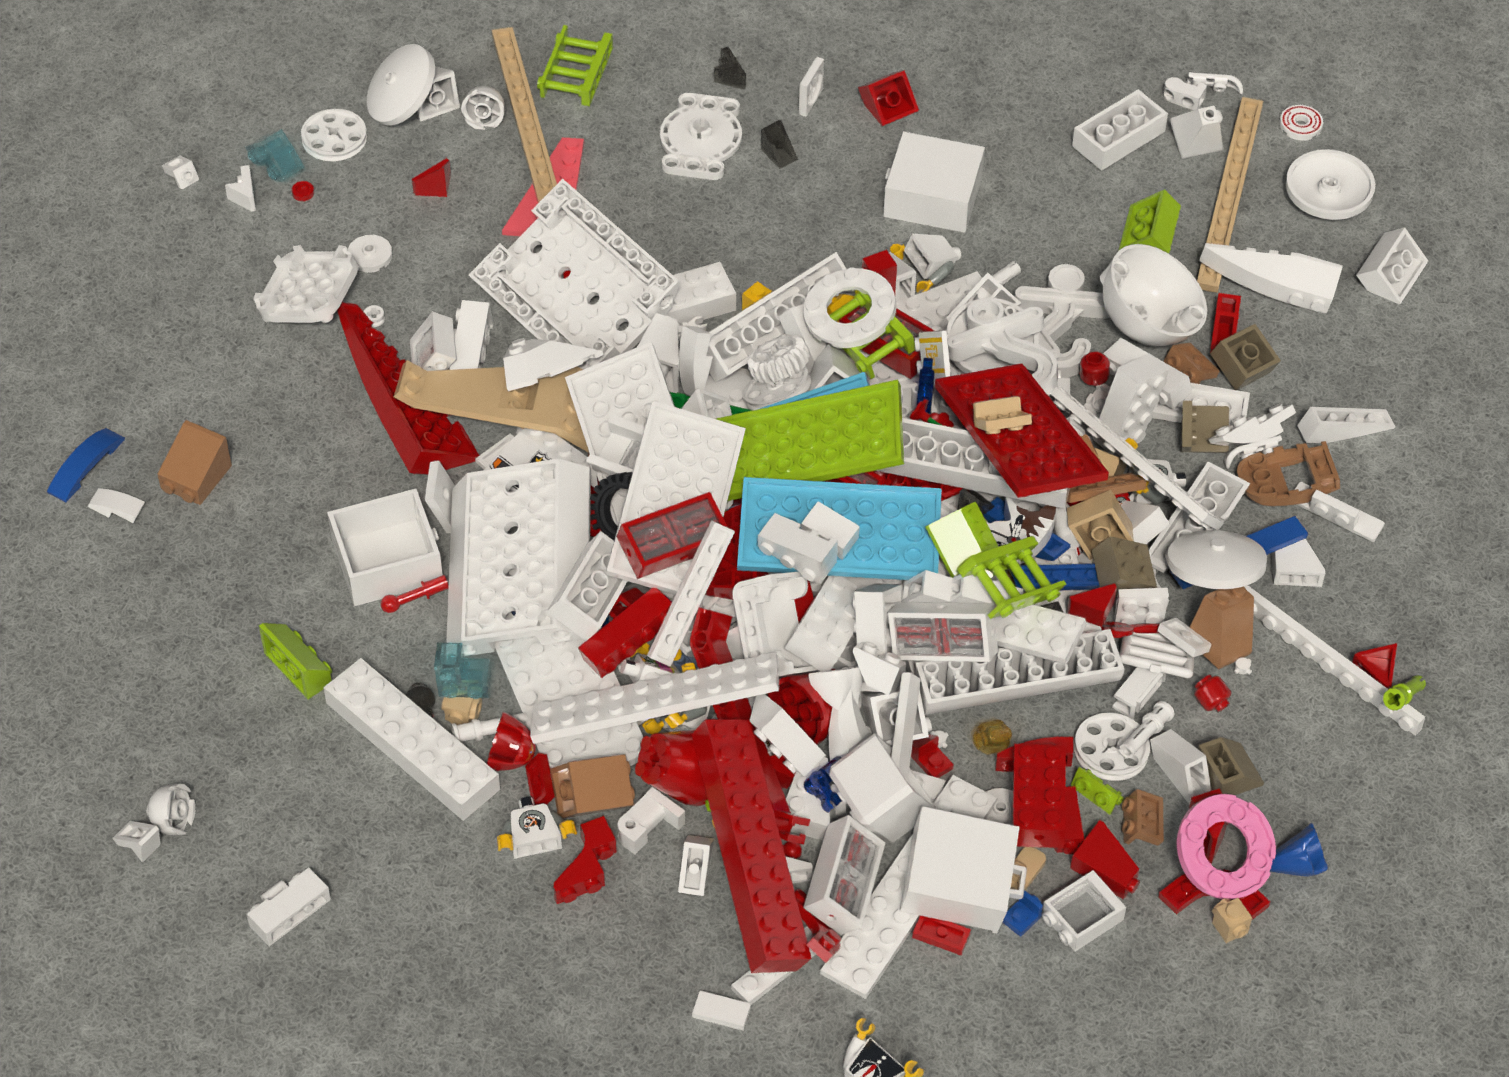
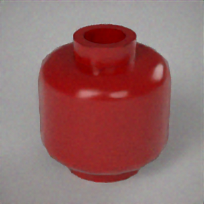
(1094, 368)
(1212, 693)

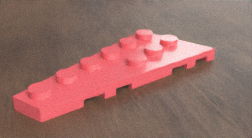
(565, 165)

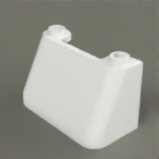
(769, 617)

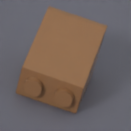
(194, 463)
(1227, 623)
(592, 786)

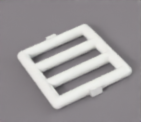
(1156, 653)

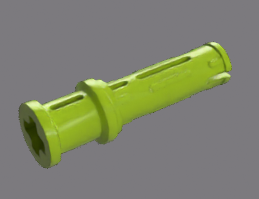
(1403, 693)

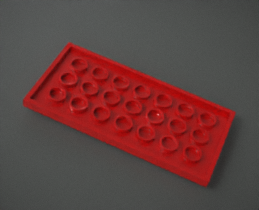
(1039, 456)

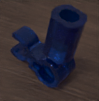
(926, 383)
(818, 785)

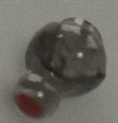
(422, 697)

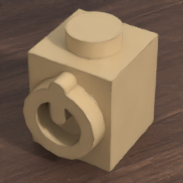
(461, 709)
(1231, 919)

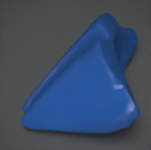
(1300, 855)

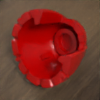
(511, 745)

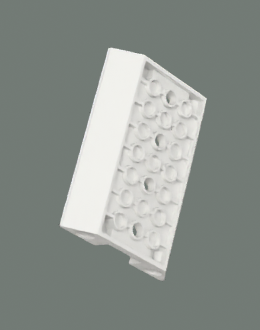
(601, 264)
(551, 535)

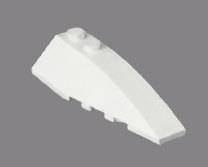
(1287, 278)
(1213, 489)

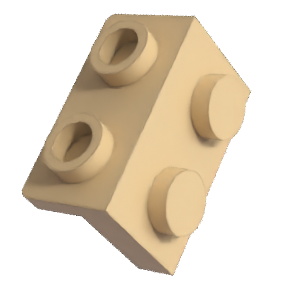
(1000, 414)

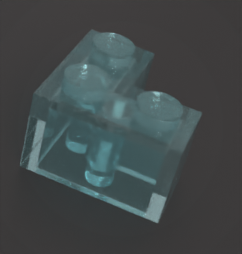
(277, 155)
(460, 675)

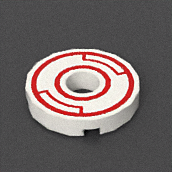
(1304, 113)

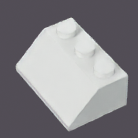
(1393, 266)
(784, 736)

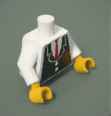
(869, 1059)

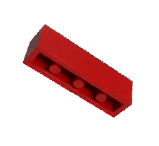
(626, 633)

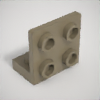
(1200, 425)

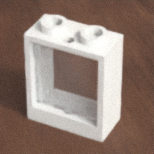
(434, 343)
(1083, 911)

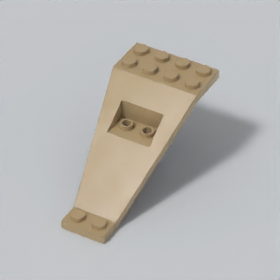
(485, 397)

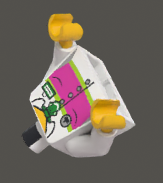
(646, 668)

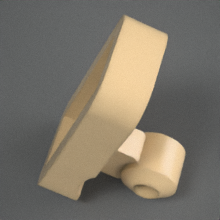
(1032, 860)

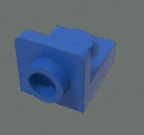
(1023, 914)

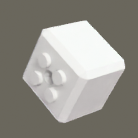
(878, 790)

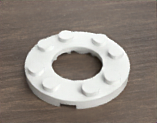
(861, 331)

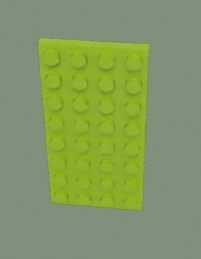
(821, 436)

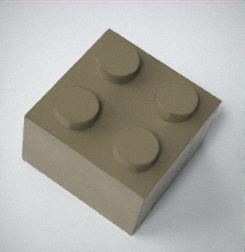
(1245, 357)
(1124, 564)

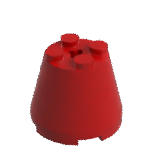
(804, 705)
(672, 766)

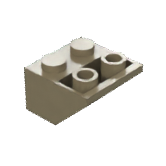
(1230, 767)

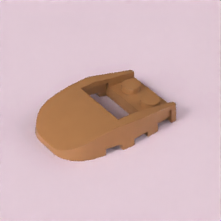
(1267, 480)

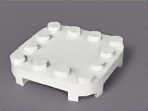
(307, 286)

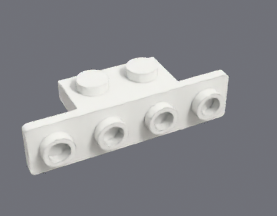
(1342, 514)

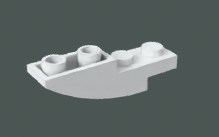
(1254, 428)

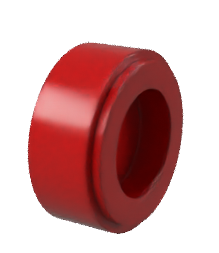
(302, 191)

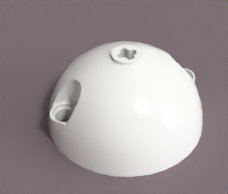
(1152, 296)

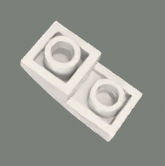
(119, 503)

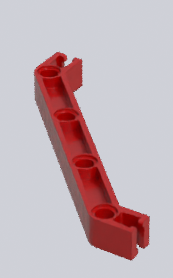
(710, 648)

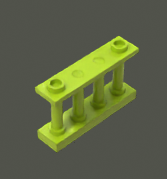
(591, 76)
(895, 328)
(1007, 555)

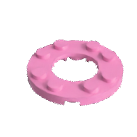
(1258, 837)

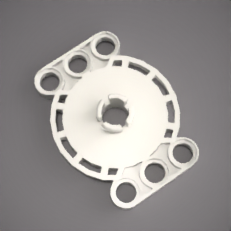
(716, 136)

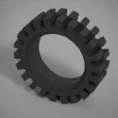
(603, 499)

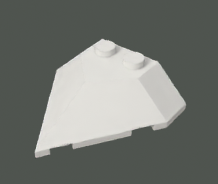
(541, 358)

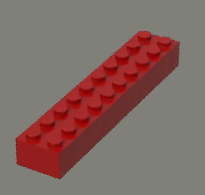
(751, 846)

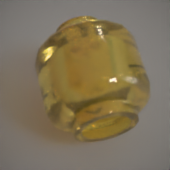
(992, 737)

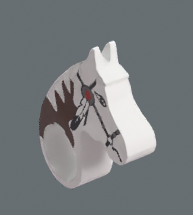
(1022, 524)

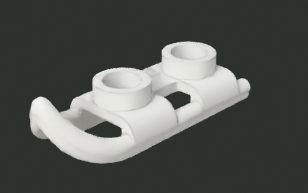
(1219, 83)
(1265, 446)

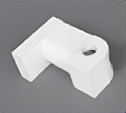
(645, 817)

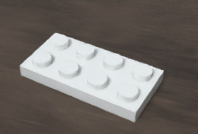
(1207, 396)

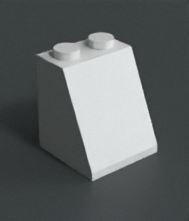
(664, 336)
(831, 367)
(881, 713)

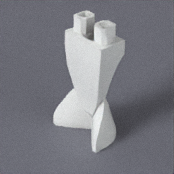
(842, 692)

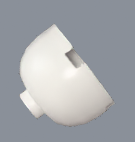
(481, 104)
(170, 804)

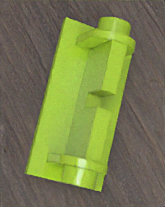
(1094, 790)

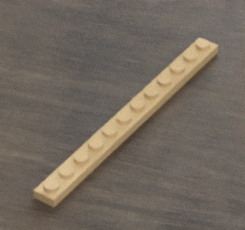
(524, 112)
(1231, 185)

